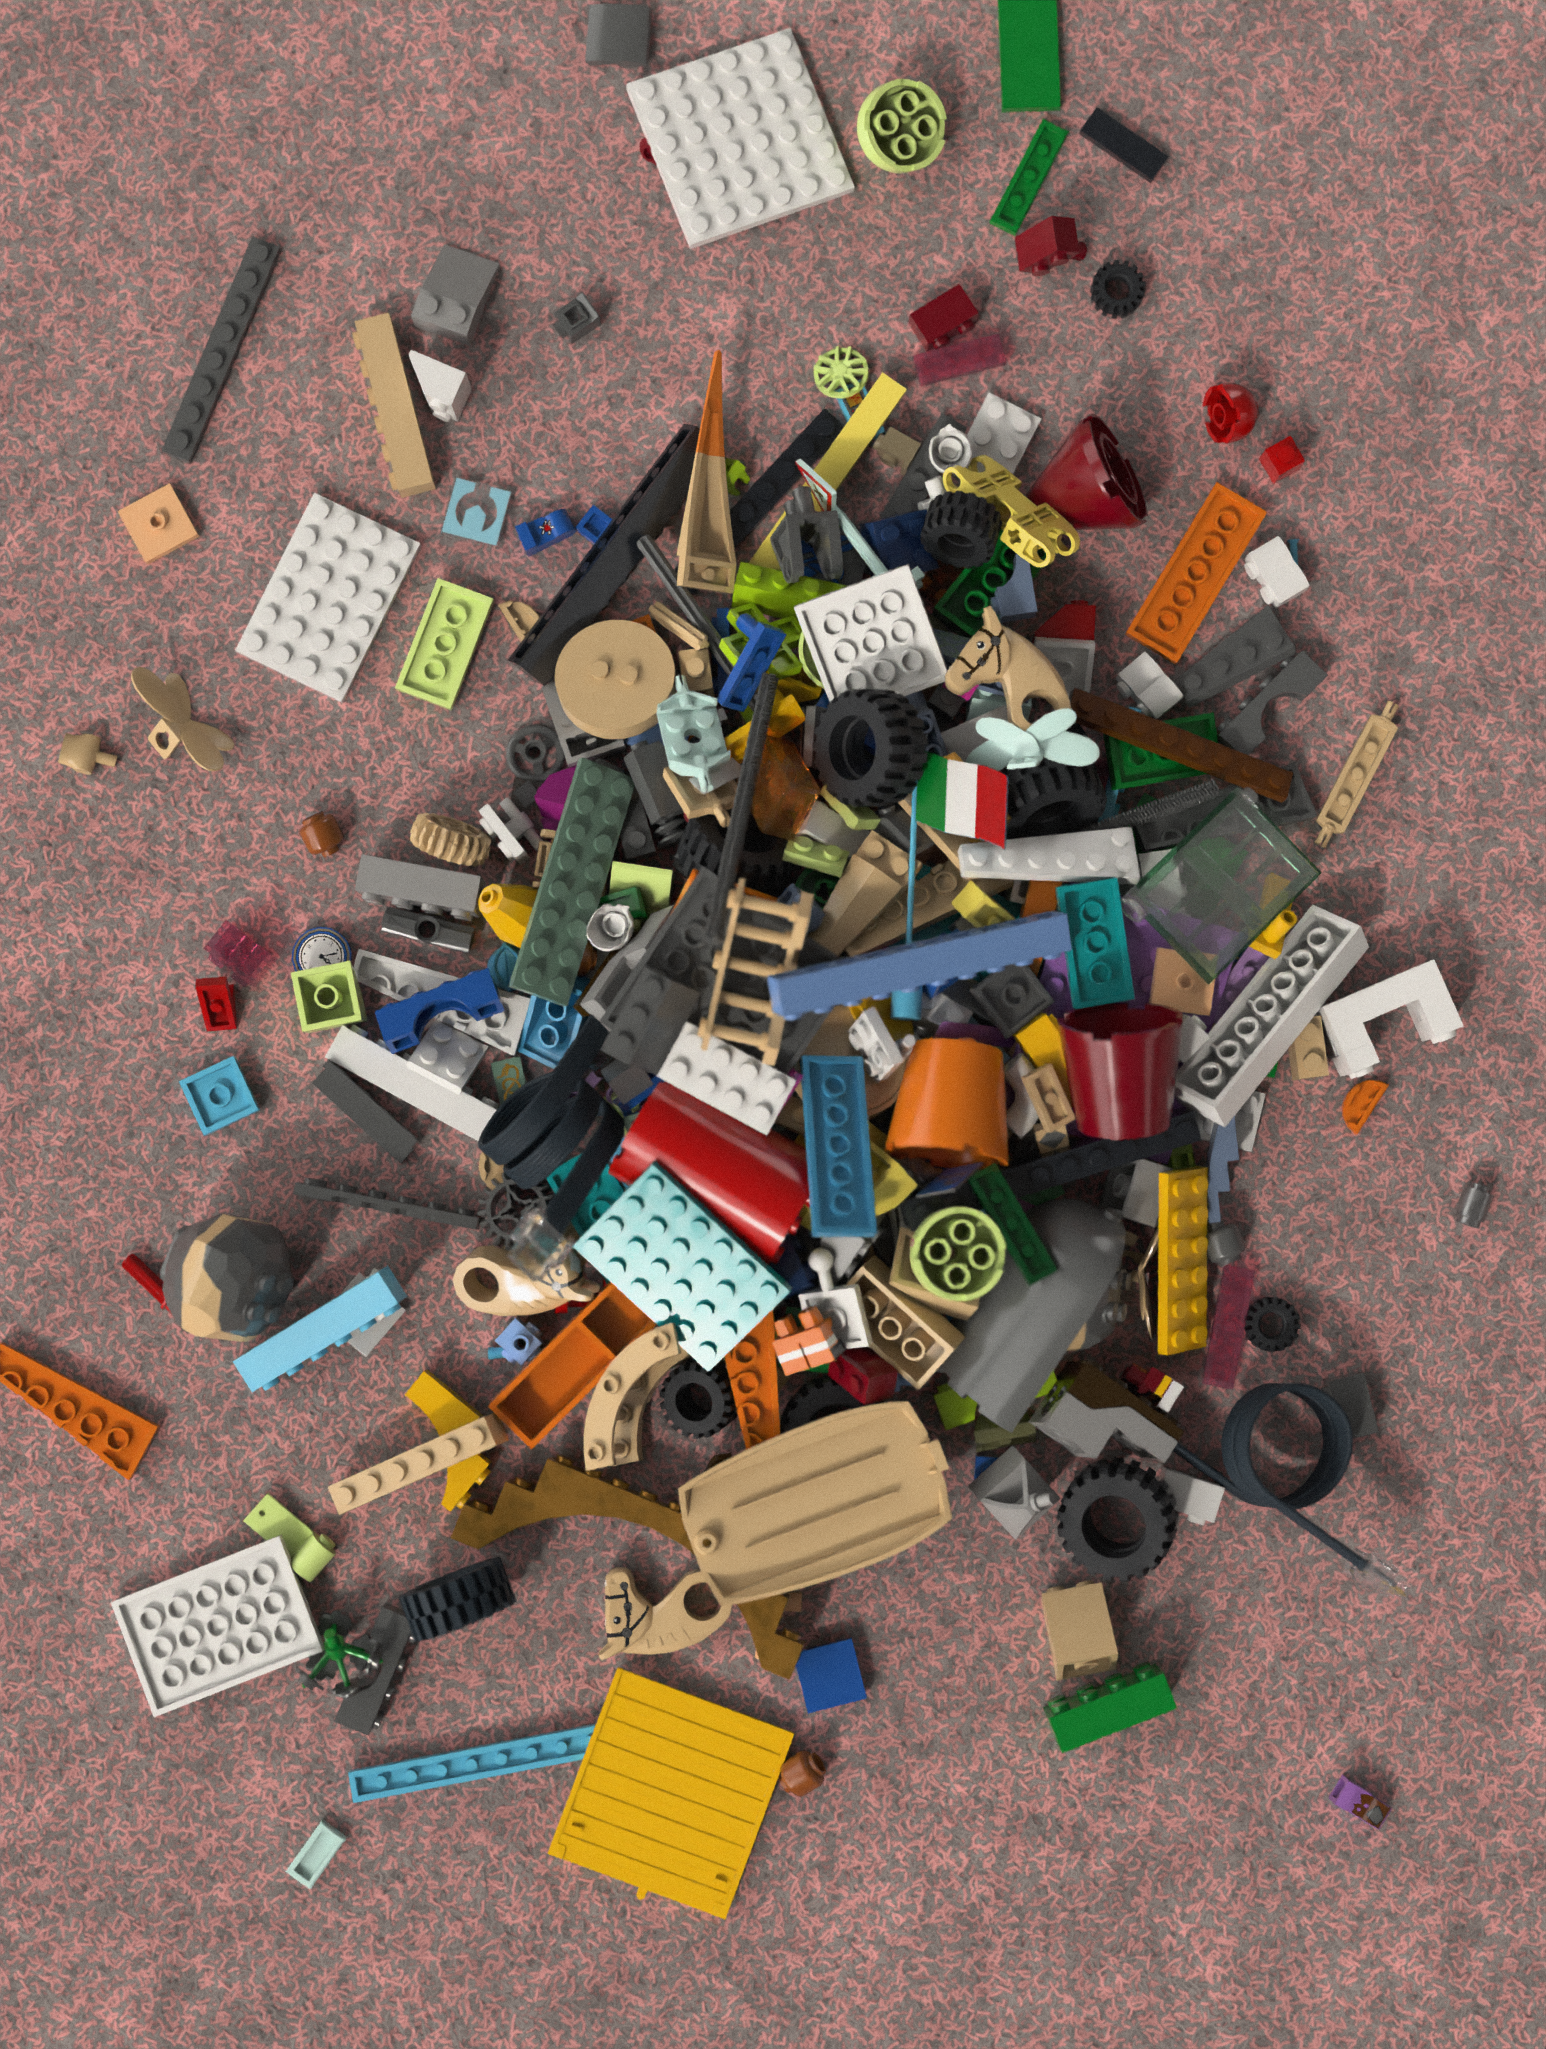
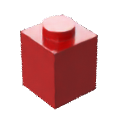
(1282, 459)

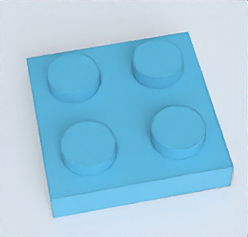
(219, 1095)

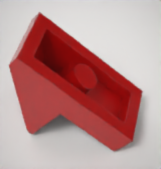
(217, 1003)

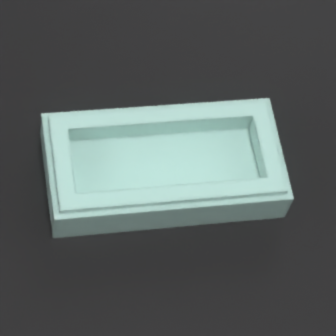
(316, 1854)

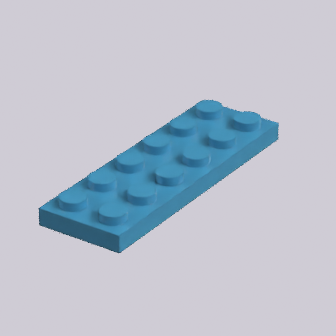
(838, 1146)

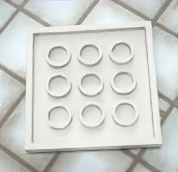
(873, 636)

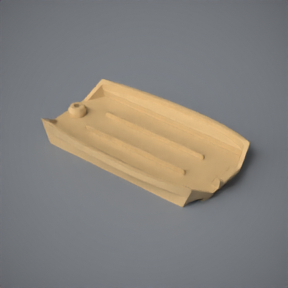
(816, 1502)

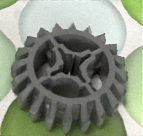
(505, 1214)

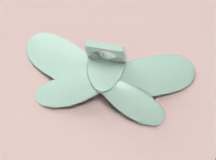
(1045, 738)

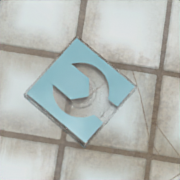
(476, 512)

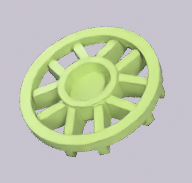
(841, 372)

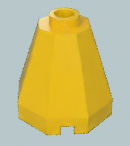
(507, 910)

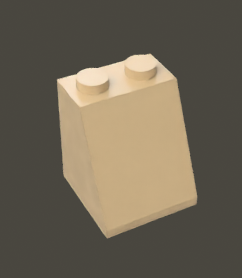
(1079, 1630)

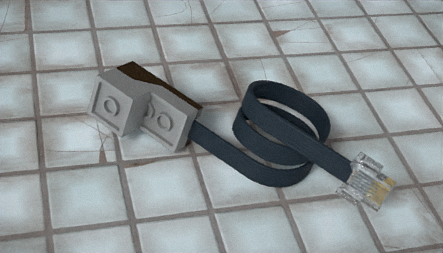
(542, 1126)
(1091, 1407)

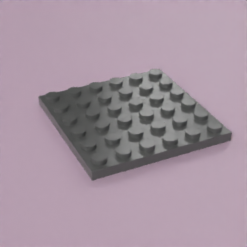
(688, 957)

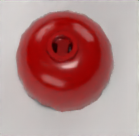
(1231, 412)

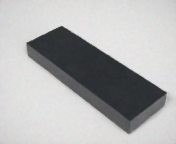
(1123, 145)

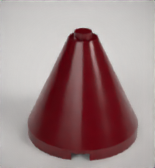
(1091, 481)

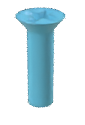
(1293, 549)

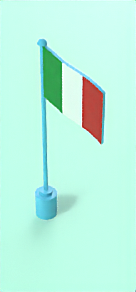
(958, 801)

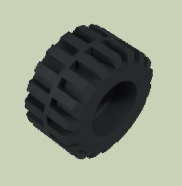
(961, 529)
(683, 1409)

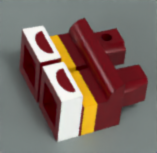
(1152, 1385)

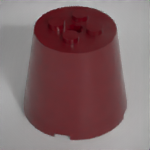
(1121, 1067)

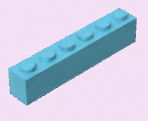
(319, 1329)

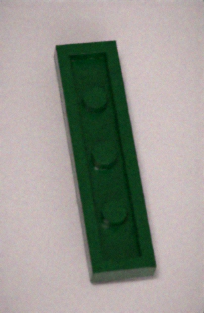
(1013, 1223)

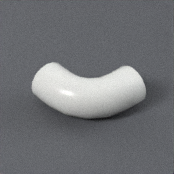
(1021, 1114)

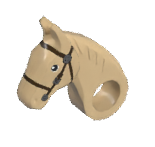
(1007, 658)

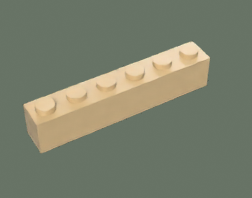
(394, 405)
(418, 1463)

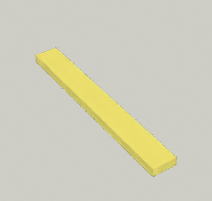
(846, 449)

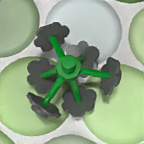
(323, 1665)

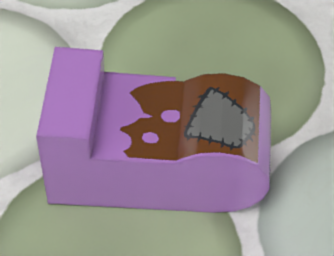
(1359, 1802)

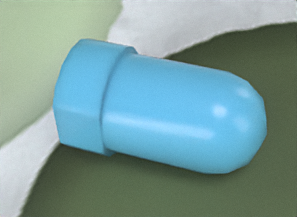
(495, 1353)

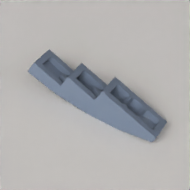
(1221, 1148)

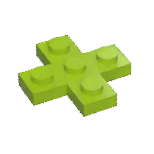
(785, 661)

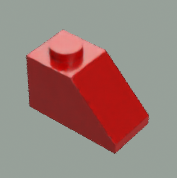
(1070, 622)

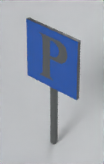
(948, 1180)

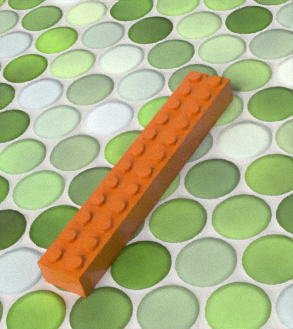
(569, 1365)

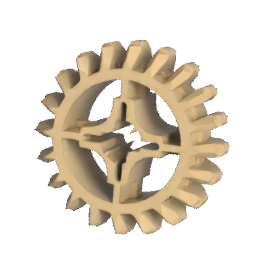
(450, 839)

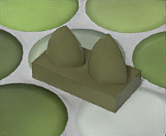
(992, 1436)

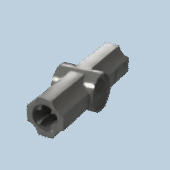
(409, 926)

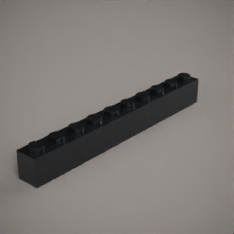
(610, 558)
(1060, 1166)

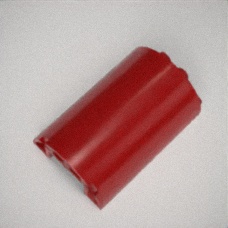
(734, 1170)

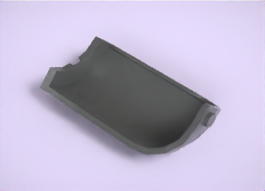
(1026, 1330)

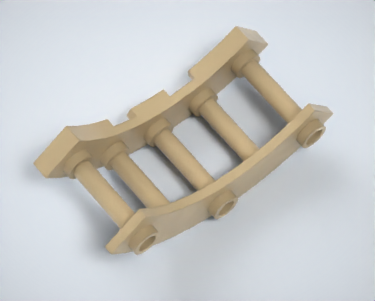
(790, 940)
(621, 1395)

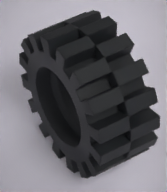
(1117, 272)
(1289, 1320)

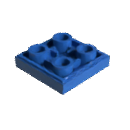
(830, 1675)

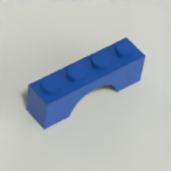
(404, 1021)

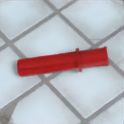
(146, 1278)

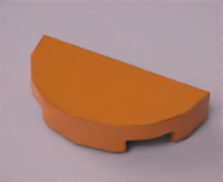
(1360, 1103)

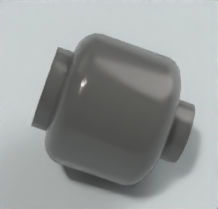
(1224, 1243)

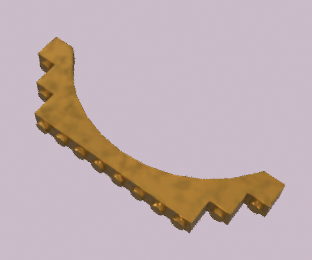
(573, 1491)

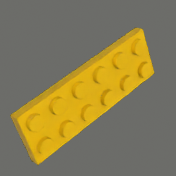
(1182, 1260)

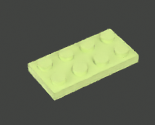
(444, 644)

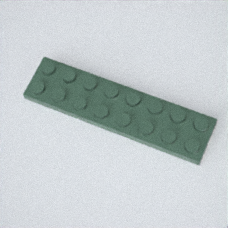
(572, 882)

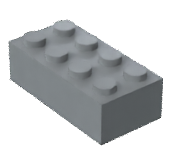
(419, 886)

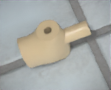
(83, 753)

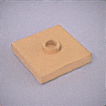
(158, 523)
(1179, 985)

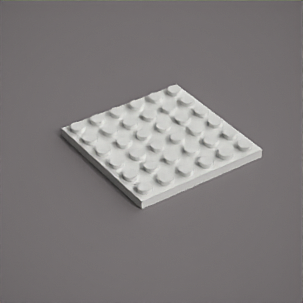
(740, 138)

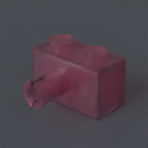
(240, 954)

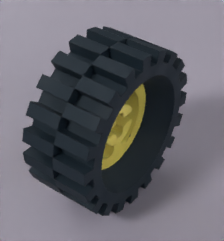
(457, 1599)

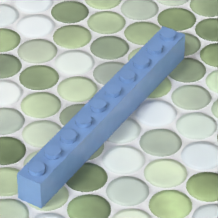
(919, 963)

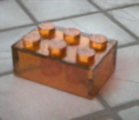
(783, 790)

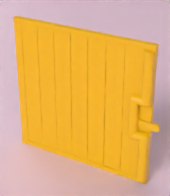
(671, 1793)

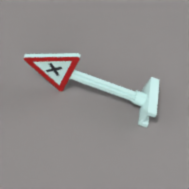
(826, 498)

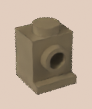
(896, 449)

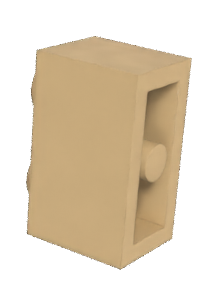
(1308, 1052)

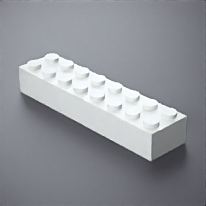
(1269, 1015)

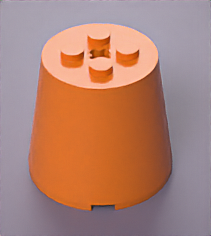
(951, 1105)

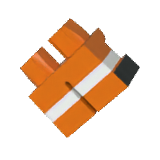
(807, 1344)

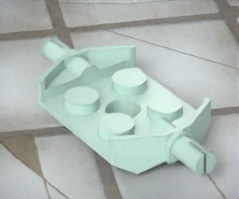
(695, 715)

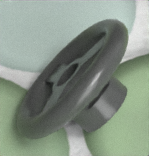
(514, 746)

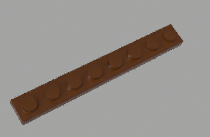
(1180, 745)

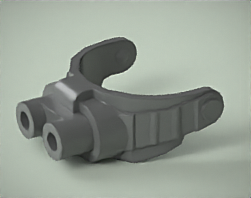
(920, 1170)

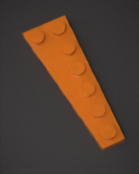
(95, 1421)

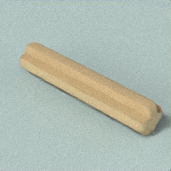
(679, 626)

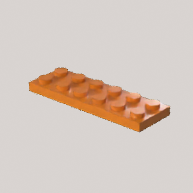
(1196, 573)

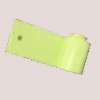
(306, 1548)

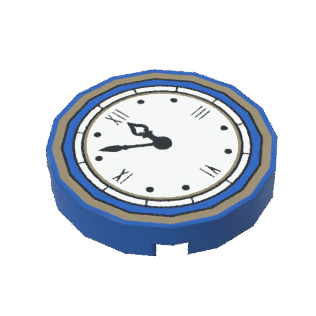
(320, 948)

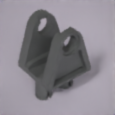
(813, 527)

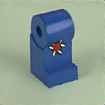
(545, 531)

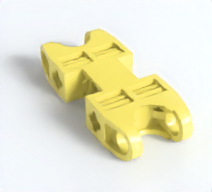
(1023, 523)

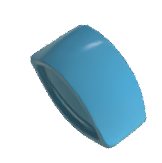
(502, 965)

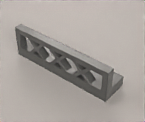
(366, 1111)

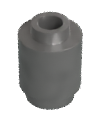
(1473, 1205)

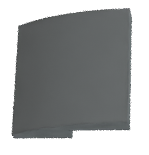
(618, 35)

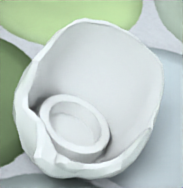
(950, 449)
(610, 927)

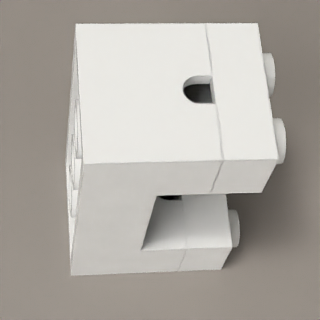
(1417, 988)

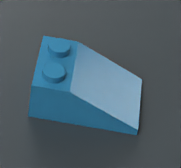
(551, 1027)

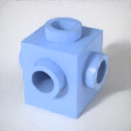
(509, 1341)

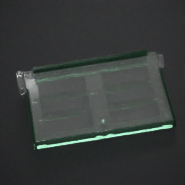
(1221, 885)

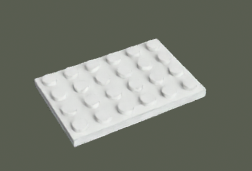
(328, 597)
(217, 1626)

